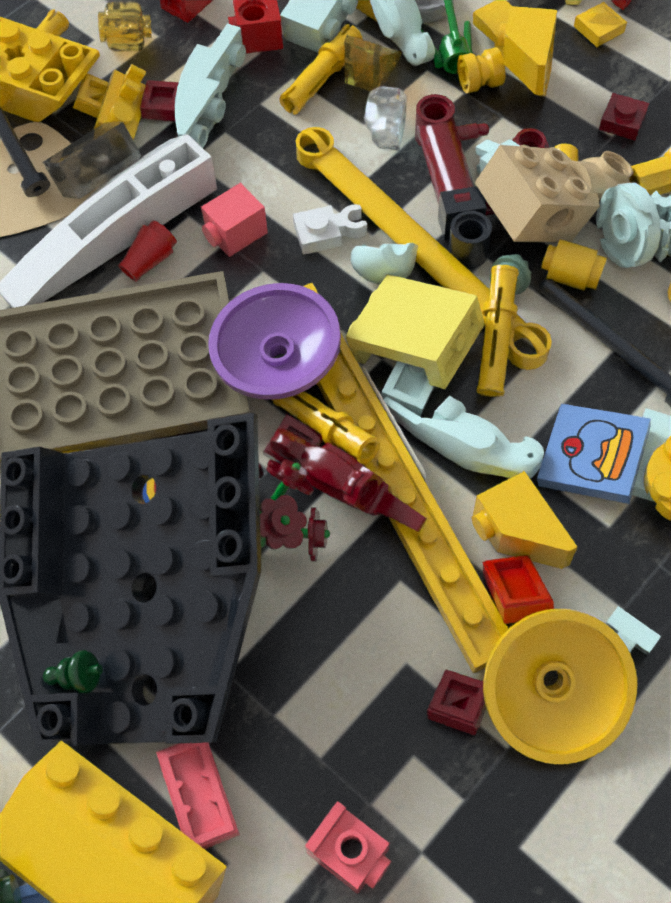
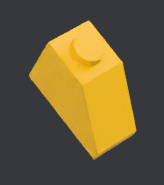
(522, 523)

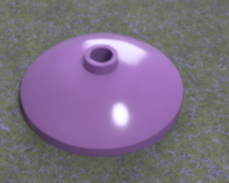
(271, 323)

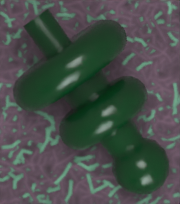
(75, 672)

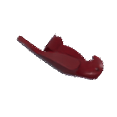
(344, 478)

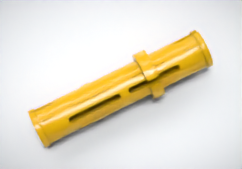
(329, 60)
(499, 316)
(333, 426)

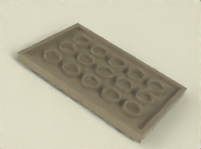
(113, 367)

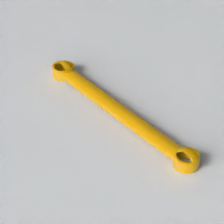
(404, 229)

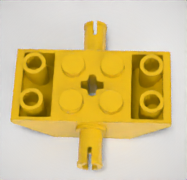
(40, 66)

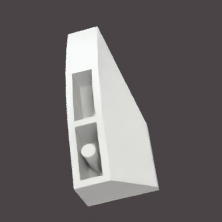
(110, 219)

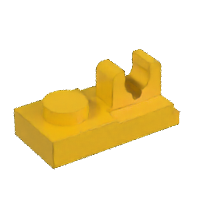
(123, 99)

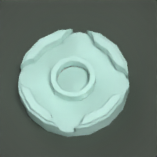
(628, 225)

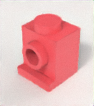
(326, 849)

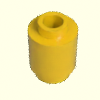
(573, 265)

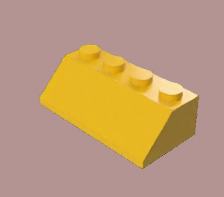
(95, 842)

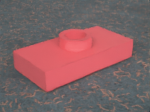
(197, 793)

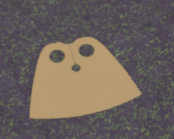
(25, 213)

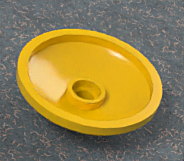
(586, 703)

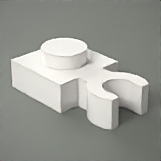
(323, 229)

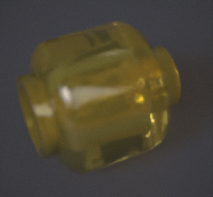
(124, 26)

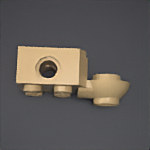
(545, 193)

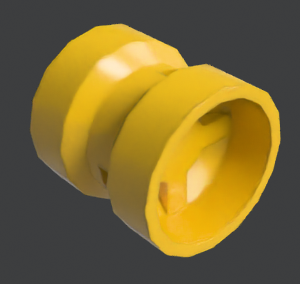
(481, 70)

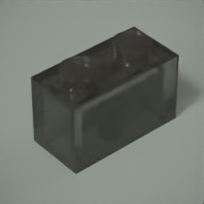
(92, 159)

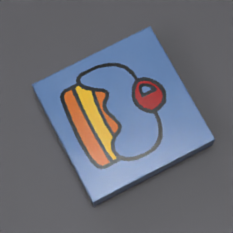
(594, 453)

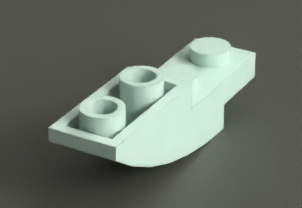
(202, 82)

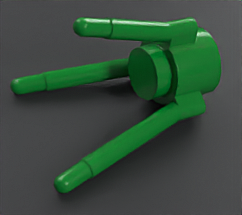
(453, 44)

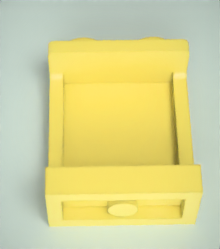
(417, 327)

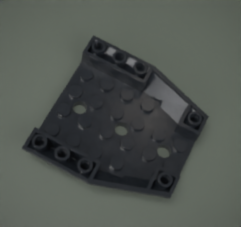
(76, 570)

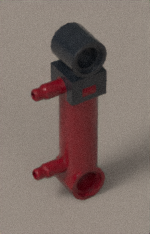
(461, 204)

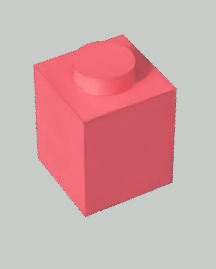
(234, 220)

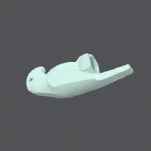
(402, 24)
(470, 440)

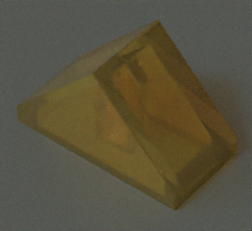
(368, 63)

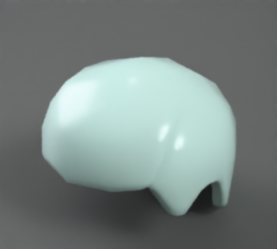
(389, 259)

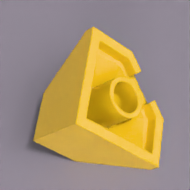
(529, 45)

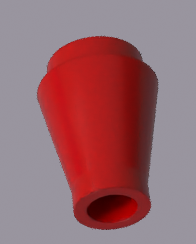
(148, 249)

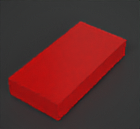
(516, 587)

